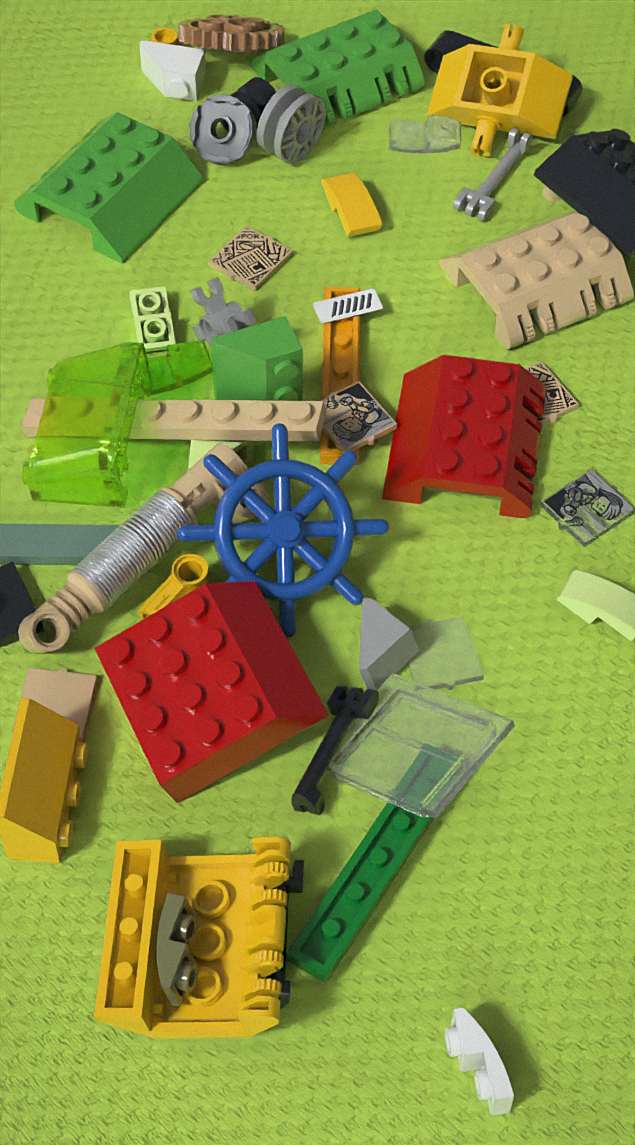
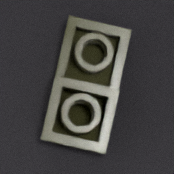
(174, 960)

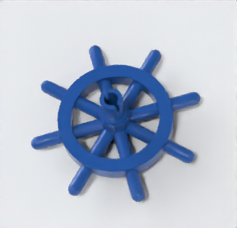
(285, 528)

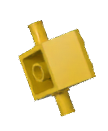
(500, 90)

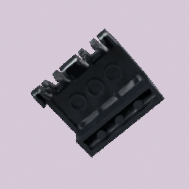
(597, 180)

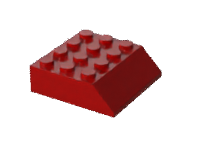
(209, 685)

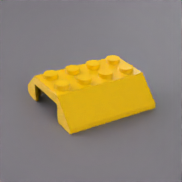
(234, 940)

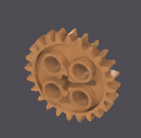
(231, 33)

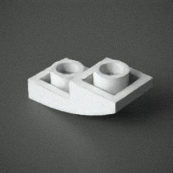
(475, 1052)

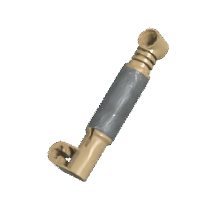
(132, 551)

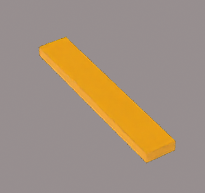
(339, 363)

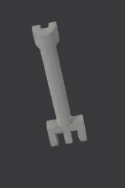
(481, 198)

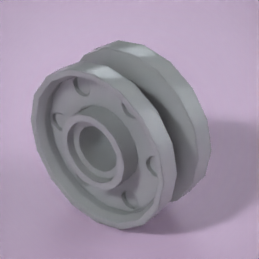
(291, 123)

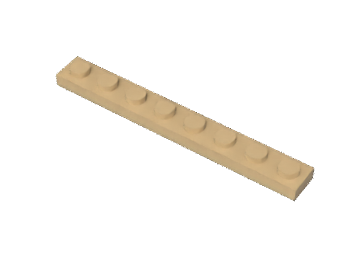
(212, 419)

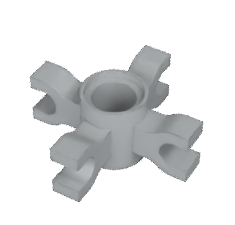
(219, 316)

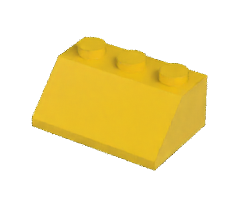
(40, 784)

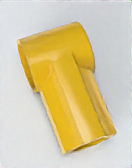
(176, 585)

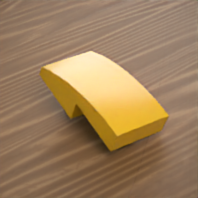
(353, 203)

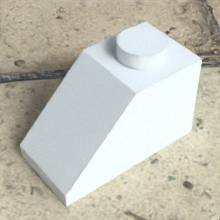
(174, 69)

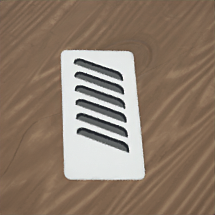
(347, 305)

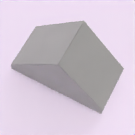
(384, 644)

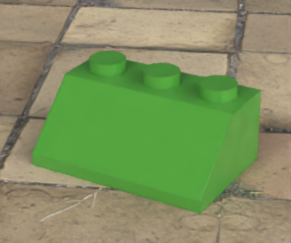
(258, 363)

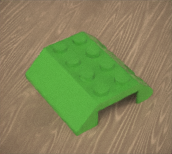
(346, 63)
(115, 183)

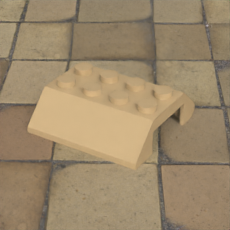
(543, 270)

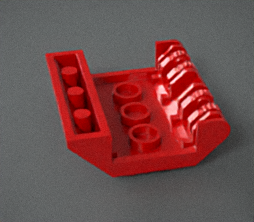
(467, 431)

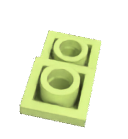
(152, 318)
(597, 597)

